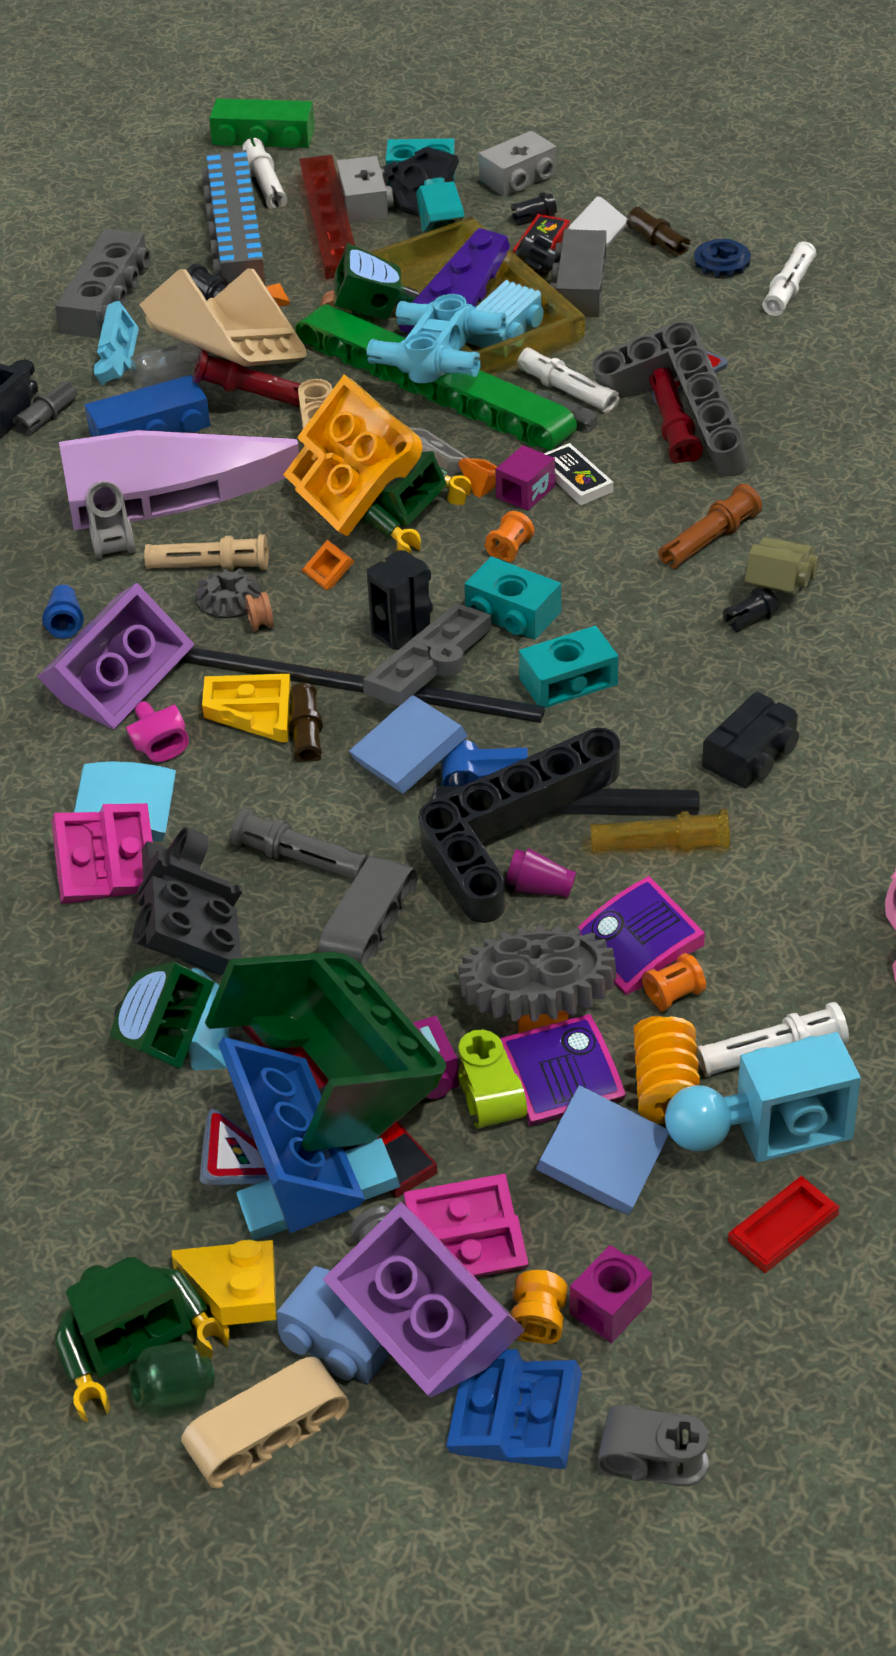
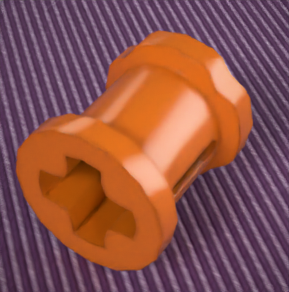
(509, 536)
(674, 981)

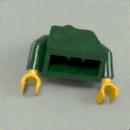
(408, 496)
(119, 1315)

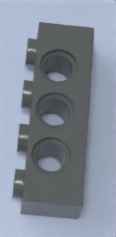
(102, 279)

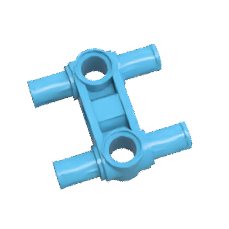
(437, 338)

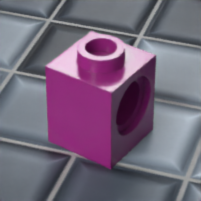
(607, 1311)

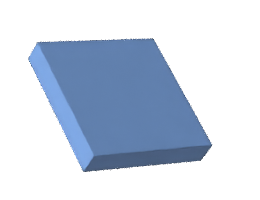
(408, 743)
(603, 1150)

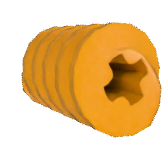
(664, 1063)

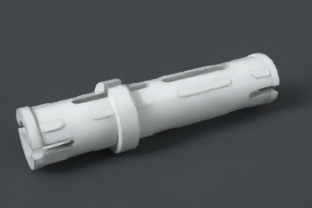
(262, 168)
(791, 289)
(555, 373)

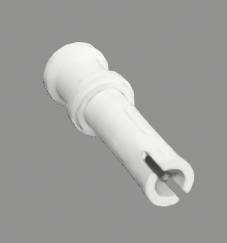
(726, 1053)

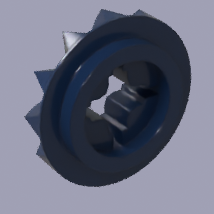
(734, 255)

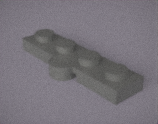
(430, 653)

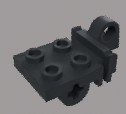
(185, 908)

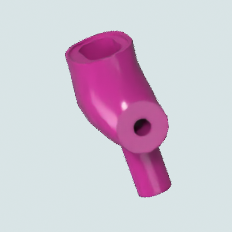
(158, 733)

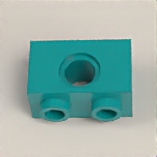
(514, 597)
(568, 667)

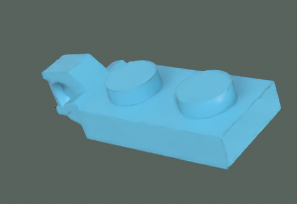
(115, 343)

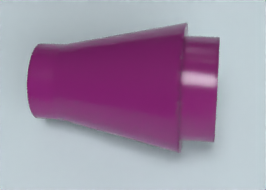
(539, 875)

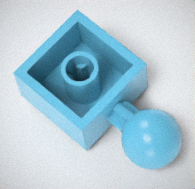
(785, 1101)

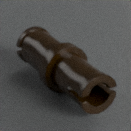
(657, 232)
(305, 723)

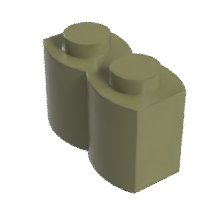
(781, 565)

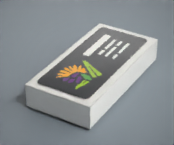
(578, 475)

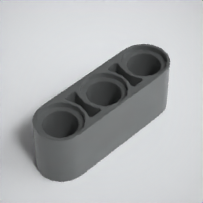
(368, 909)

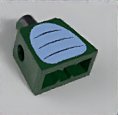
(369, 284)
(162, 1011)

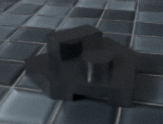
(412, 172)

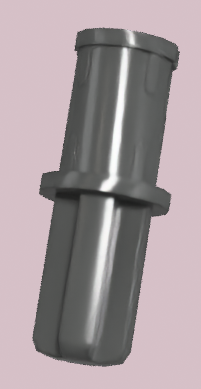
(45, 408)

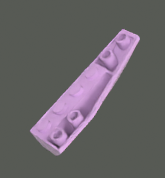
(169, 470)

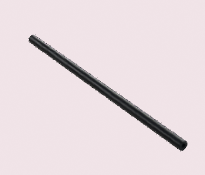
(355, 683)

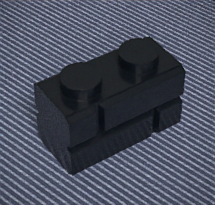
(399, 598)
(751, 740)

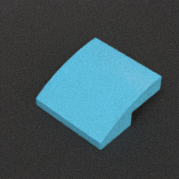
(128, 784)

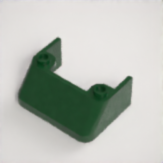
(346, 1025)

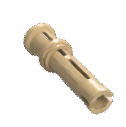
(159, 555)

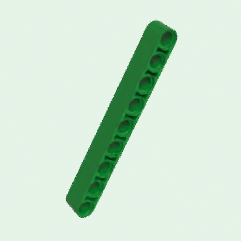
(479, 397)

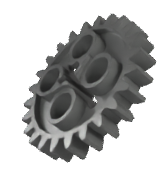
(537, 973)

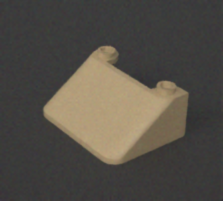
(236, 324)

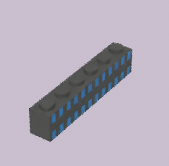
(232, 215)

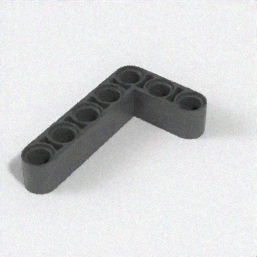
(679, 349)

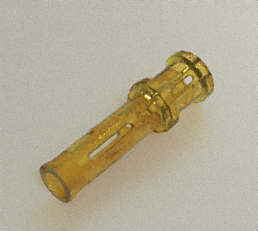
(683, 831)

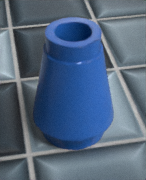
(62, 612)

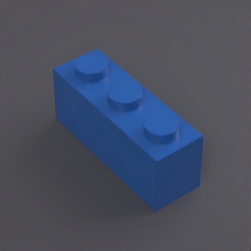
(163, 407)

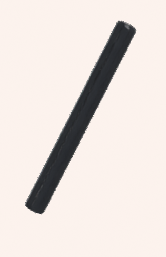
(623, 801)

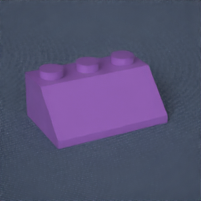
(117, 658)
(422, 1303)

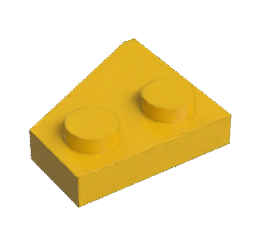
(250, 703)
(233, 1279)

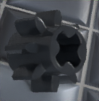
(537, 252)

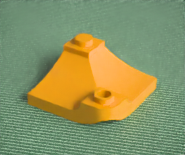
(351, 455)

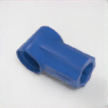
(469, 763)

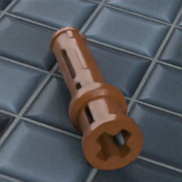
(721, 518)

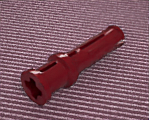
(235, 376)
(677, 426)

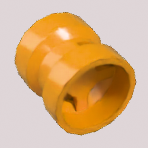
(538, 1307)

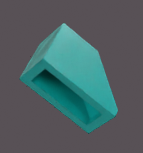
(438, 204)

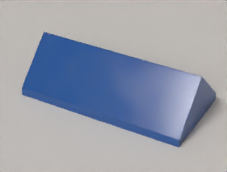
(278, 1104)

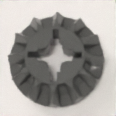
(224, 602)

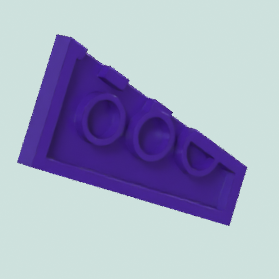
(467, 270)

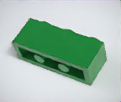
(272, 121)

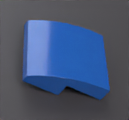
(490, 1405)

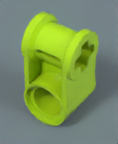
(489, 1080)

